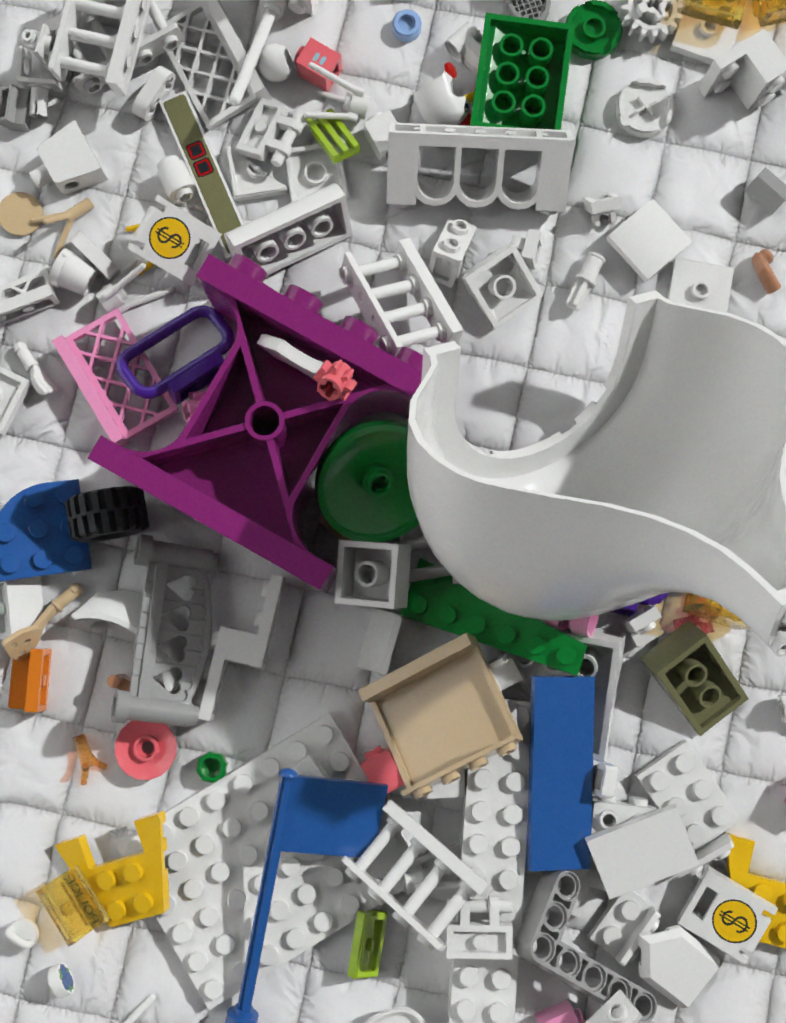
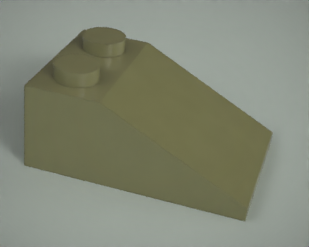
(695, 677)

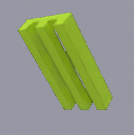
(313, 127)
(367, 944)

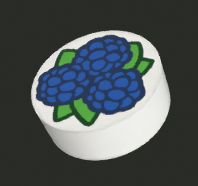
(60, 980)

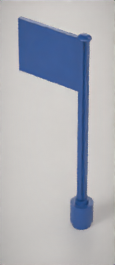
(308, 818)

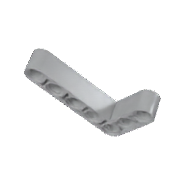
(574, 963)

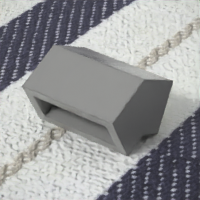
(15, 108)
(767, 190)

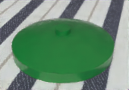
(365, 483)

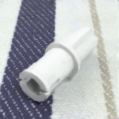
(584, 281)

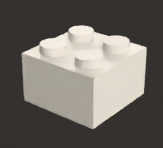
(373, 574)

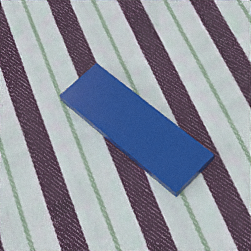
(560, 772)

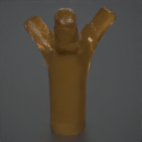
(86, 757)

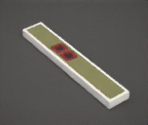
(202, 165)

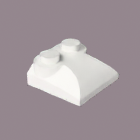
(502, 285)

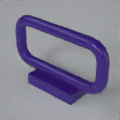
(190, 377)

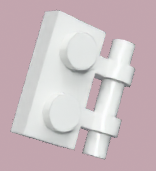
(263, 128)
(481, 939)

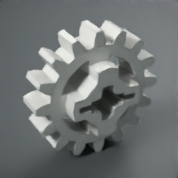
(649, 18)

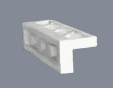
(28, 300)

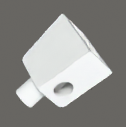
(68, 161)

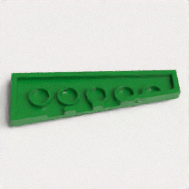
(461, 612)

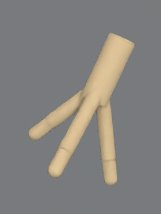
(71, 215)

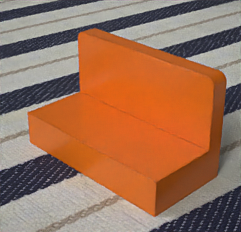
(30, 681)

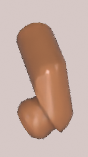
(764, 272)

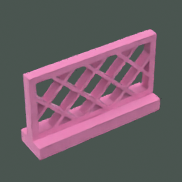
(92, 389)

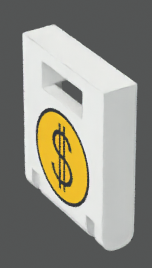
(170, 239)
(732, 918)

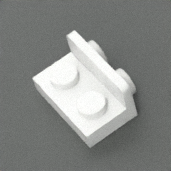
(621, 923)

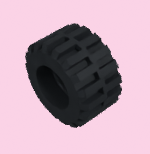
(106, 514)

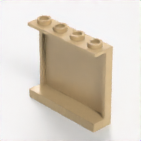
(442, 715)

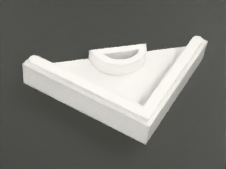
(250, 180)

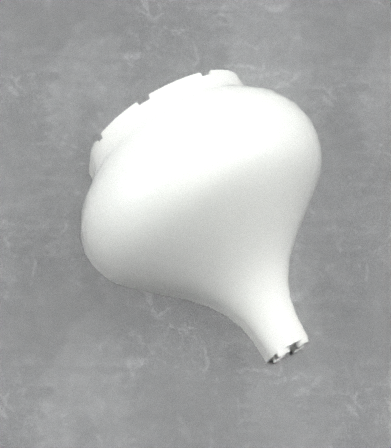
(644, 497)

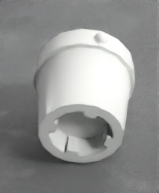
(72, 273)

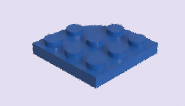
(37, 534)

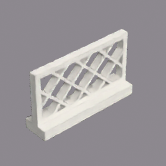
(236, 55)

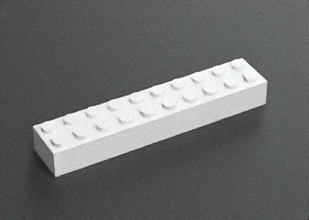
(495, 849)

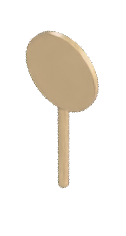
(17, 211)

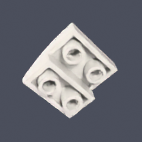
(649, 240)

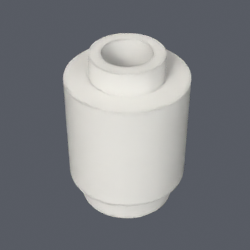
(176, 179)

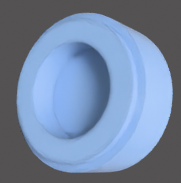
(406, 25)

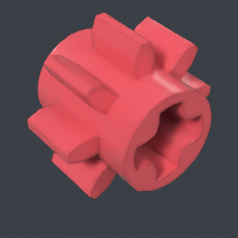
(335, 380)

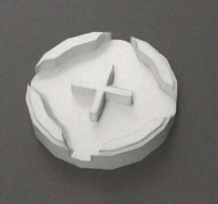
(644, 108)

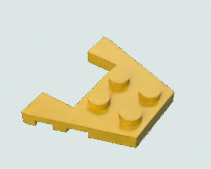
(130, 885)
(770, 889)

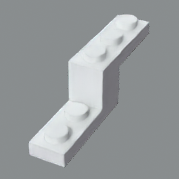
(240, 647)

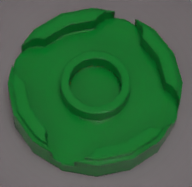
(595, 29)

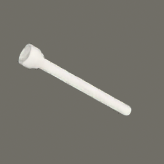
(271, 11)

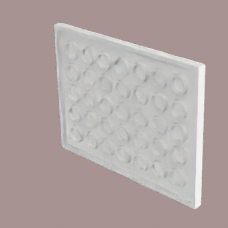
(218, 862)

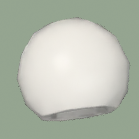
(275, 62)

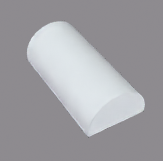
(294, 230)

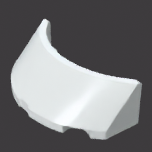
(124, 609)

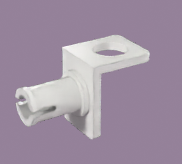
(38, 87)

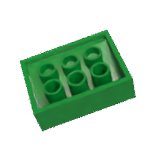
(522, 73)

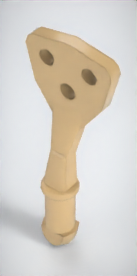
(20, 642)

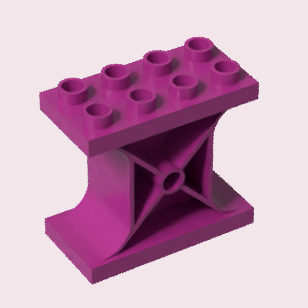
(223, 463)

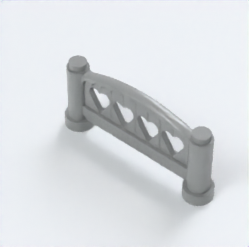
(146, 697)

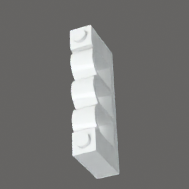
(546, 194)

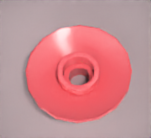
(133, 757)

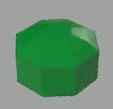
(212, 767)

